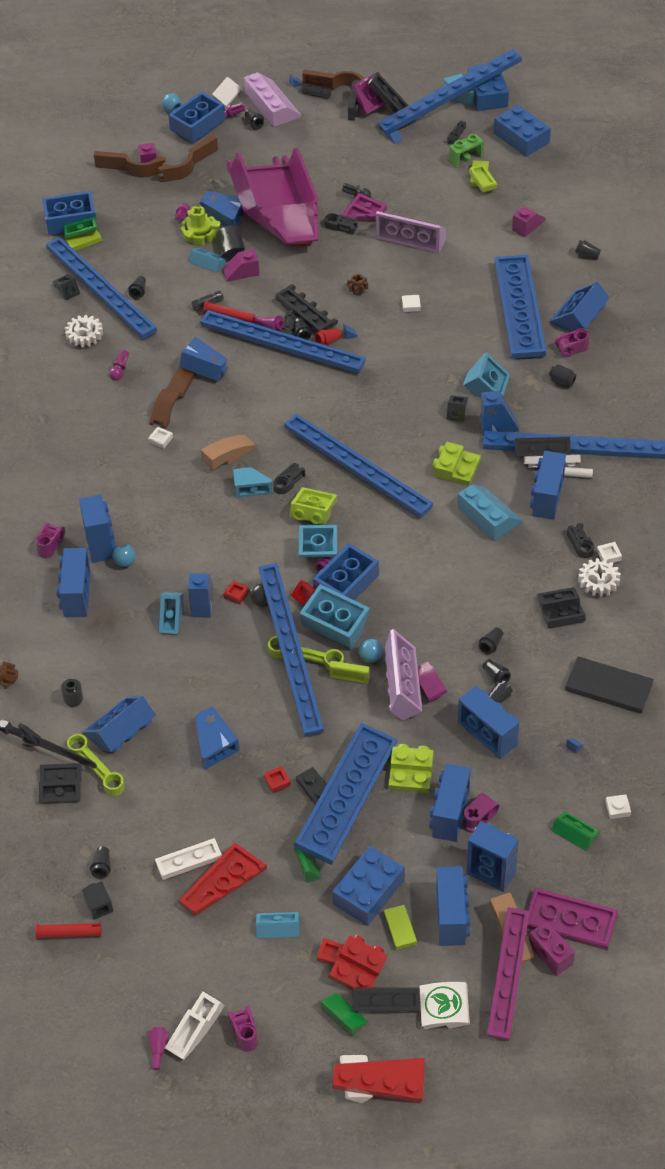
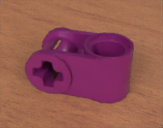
(574, 342)
(49, 539)
(481, 809)
(243, 1025)

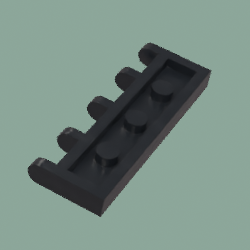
(305, 310)

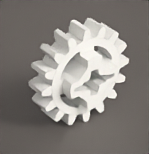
(82, 331)
(599, 577)

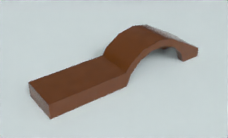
(328, 80)
(196, 154)
(121, 162)
(177, 388)

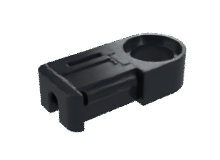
(342, 223)
(289, 477)
(579, 539)

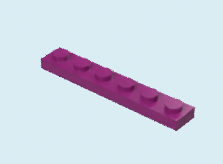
(508, 974)

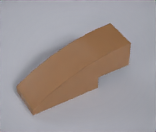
(226, 450)
(499, 908)

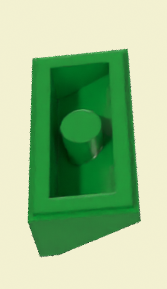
(80, 227)
(575, 830)
(307, 864)
(343, 1014)

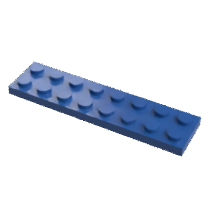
(520, 306)
(345, 794)

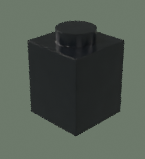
(97, 900)

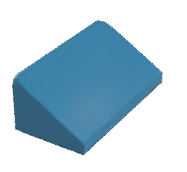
(206, 259)
(277, 925)

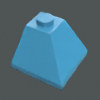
(486, 376)
(317, 540)

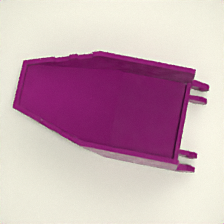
(278, 196)

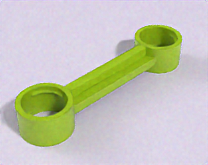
(308, 654)
(101, 770)

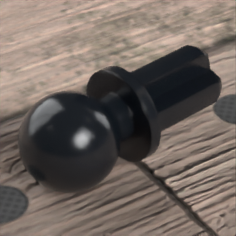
(352, 190)

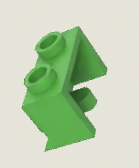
(462, 148)

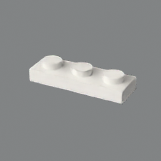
(532, 461)
(188, 859)

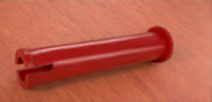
(245, 316)
(68, 930)

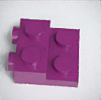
(366, 96)

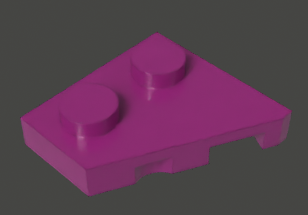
(364, 208)

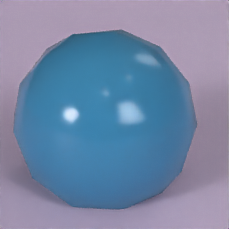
(171, 102)
(123, 555)
(370, 650)

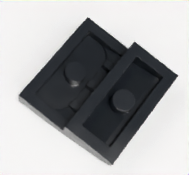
(561, 607)
(60, 783)

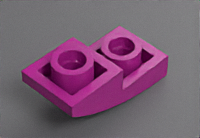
(430, 682)

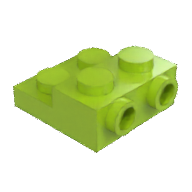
(456, 464)
(312, 505)
(411, 769)

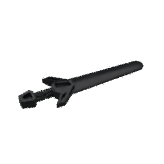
(32, 739)

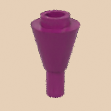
(273, 322)
(158, 1039)

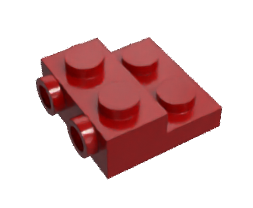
(357, 963)

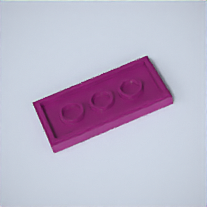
(572, 918)

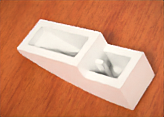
(194, 1025)

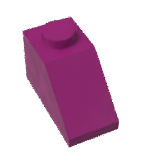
(147, 152)
(526, 221)
(242, 266)

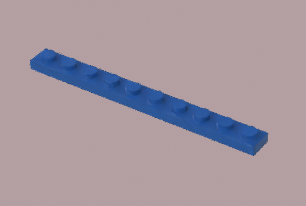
(449, 91)
(101, 288)
(283, 341)
(584, 444)
(359, 465)
(291, 650)

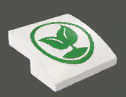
(444, 1005)

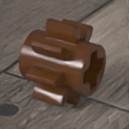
(357, 284)
(8, 674)

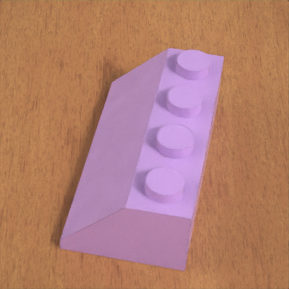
(270, 99)
(410, 232)
(402, 676)

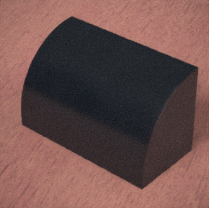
(229, 241)

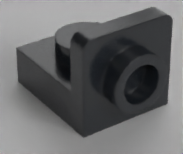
(67, 285)
(457, 407)

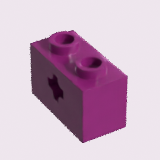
(551, 948)

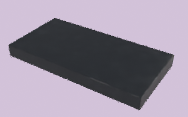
(609, 684)

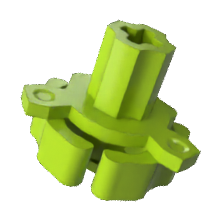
(198, 225)

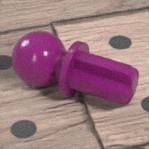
(232, 110)
(181, 212)
(116, 372)

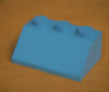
(487, 511)
(334, 616)

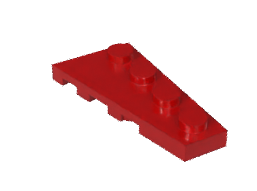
(222, 878)
(388, 1078)

